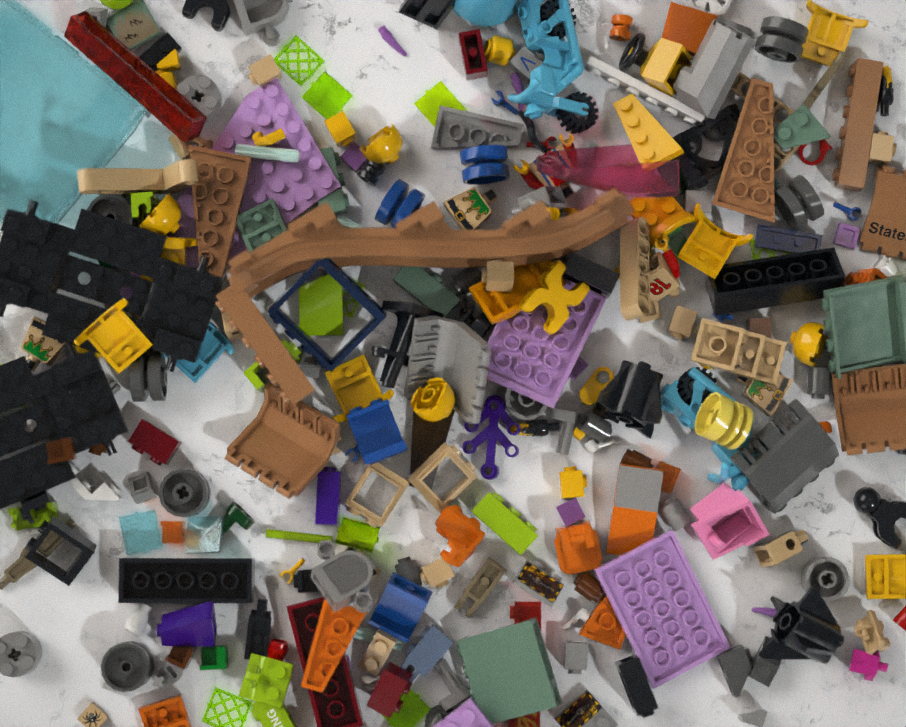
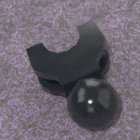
(220, 8)
(882, 514)

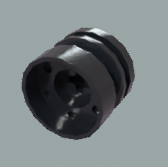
(479, 324)

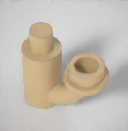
(182, 148)

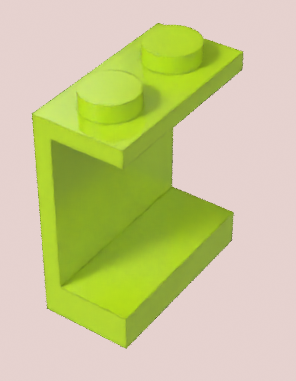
(252, 372)

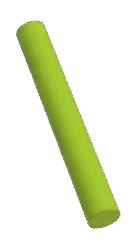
(296, 536)

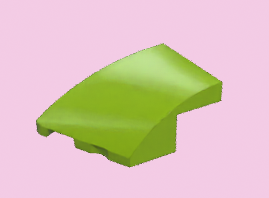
(321, 307)

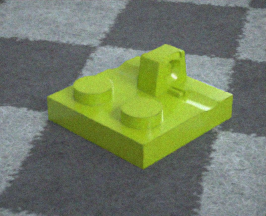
(266, 680)

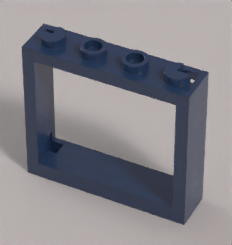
(309, 344)

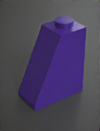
(328, 497)
(189, 626)

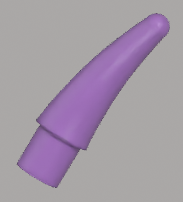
(389, 38)
(518, 86)
(766, 611)

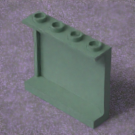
(865, 324)
(509, 671)

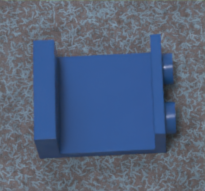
(376, 432)
(400, 607)

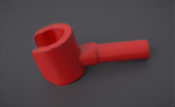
(544, 143)

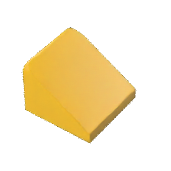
(170, 62)

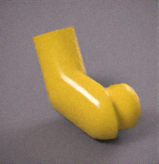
(269, 139)

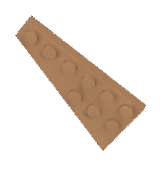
(749, 167)
(217, 203)

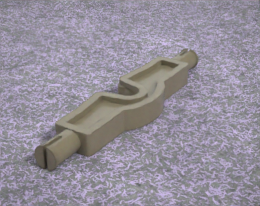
(825, 79)
(23, 565)

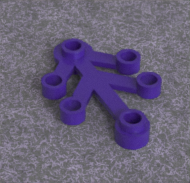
(493, 434)

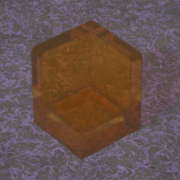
(670, 476)
(173, 531)

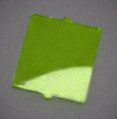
(327, 96)
(433, 99)
(357, 535)
(411, 711)

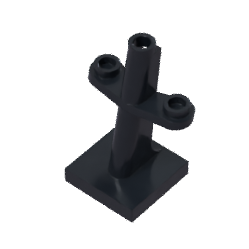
(427, 11)
(401, 339)

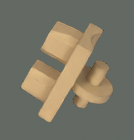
(871, 633)

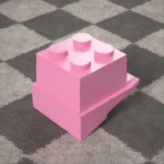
(727, 521)

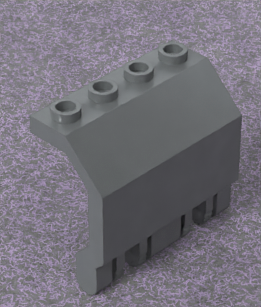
(789, 457)

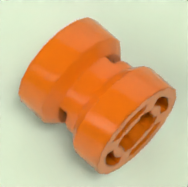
(620, 28)

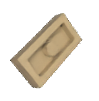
(377, 652)

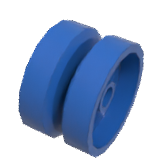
(484, 164)
(397, 205)

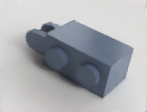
(427, 651)

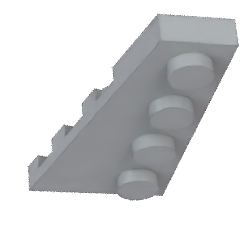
(470, 129)

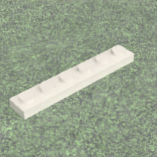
(653, 96)

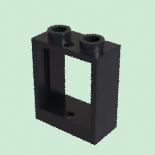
(594, 275)
(63, 530)
(636, 686)

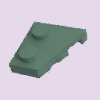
(799, 129)

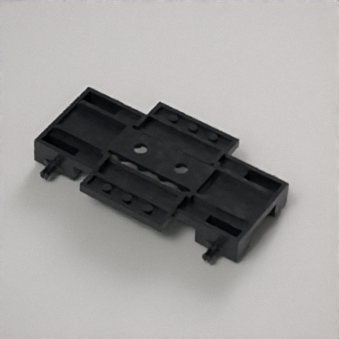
(38, 263)
(73, 405)

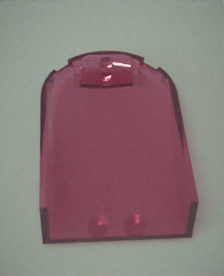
(612, 168)

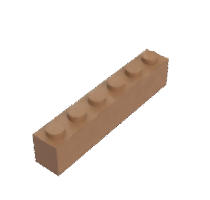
(858, 124)
(266, 344)

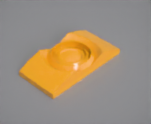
(505, 304)

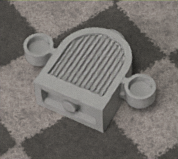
(263, 15)
(343, 577)

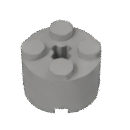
(205, 87)
(522, 411)
(836, 573)
(26, 662)

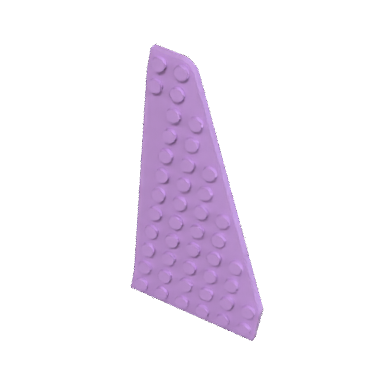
(290, 184)

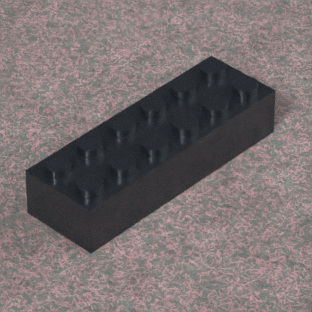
(774, 281)
(186, 580)

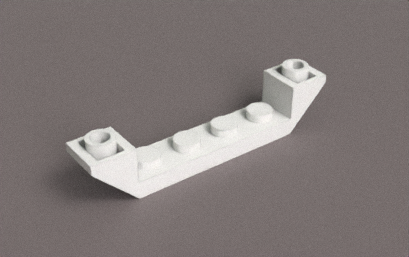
(105, 492)

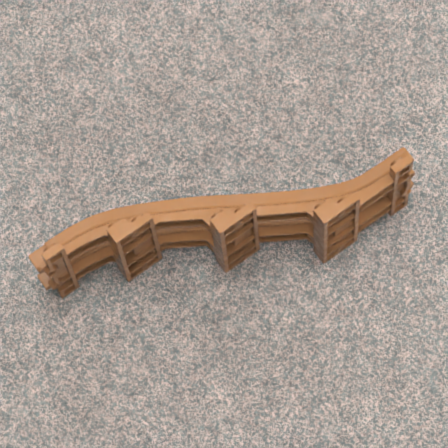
(425, 242)

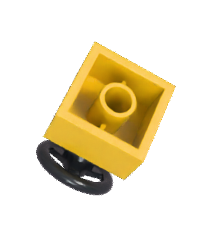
(659, 64)

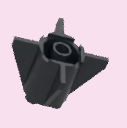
(632, 398)
(803, 630)

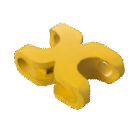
(554, 297)

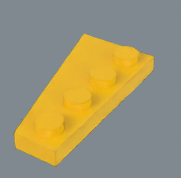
(645, 133)

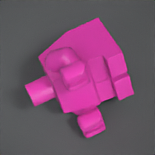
(867, 664)

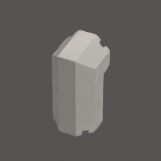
(713, 69)

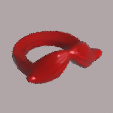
(824, 147)

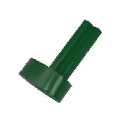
(237, 514)

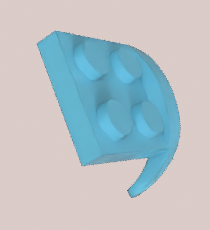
(213, 347)

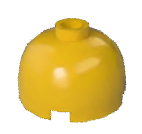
(383, 146)
(164, 217)
(808, 342)
(434, 400)

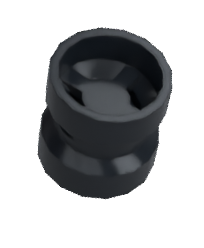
(371, 172)

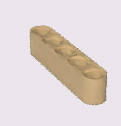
(635, 269)

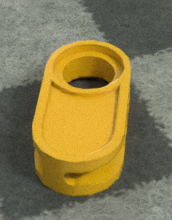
(591, 389)

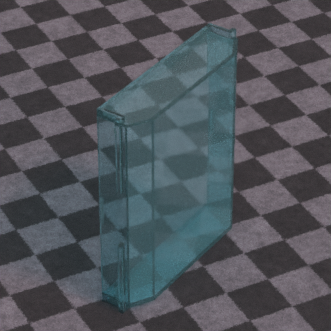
(53, 116)

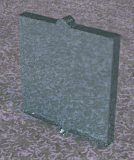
(140, 532)
(204, 535)

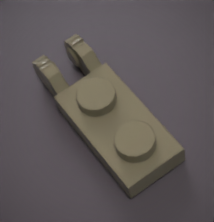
(481, 585)

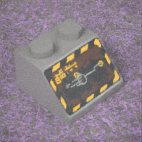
(539, 583)
(585, 712)

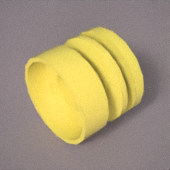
(723, 421)

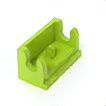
(143, 204)
(38, 516)

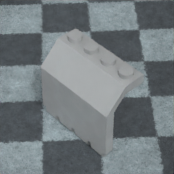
(452, 353)

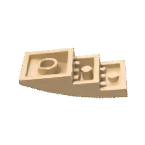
(738, 351)

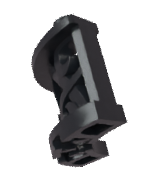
(723, 123)

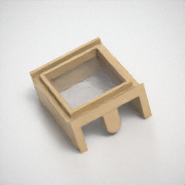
(443, 476)
(376, 494)

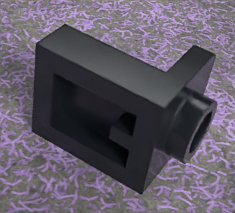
(35, 502)
(304, 582)

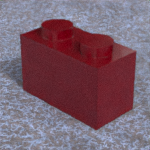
(473, 54)
(154, 442)
(390, 689)

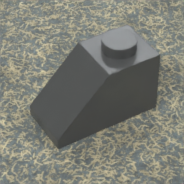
(735, 667)
(763, 669)

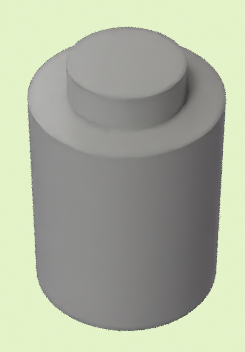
(675, 513)

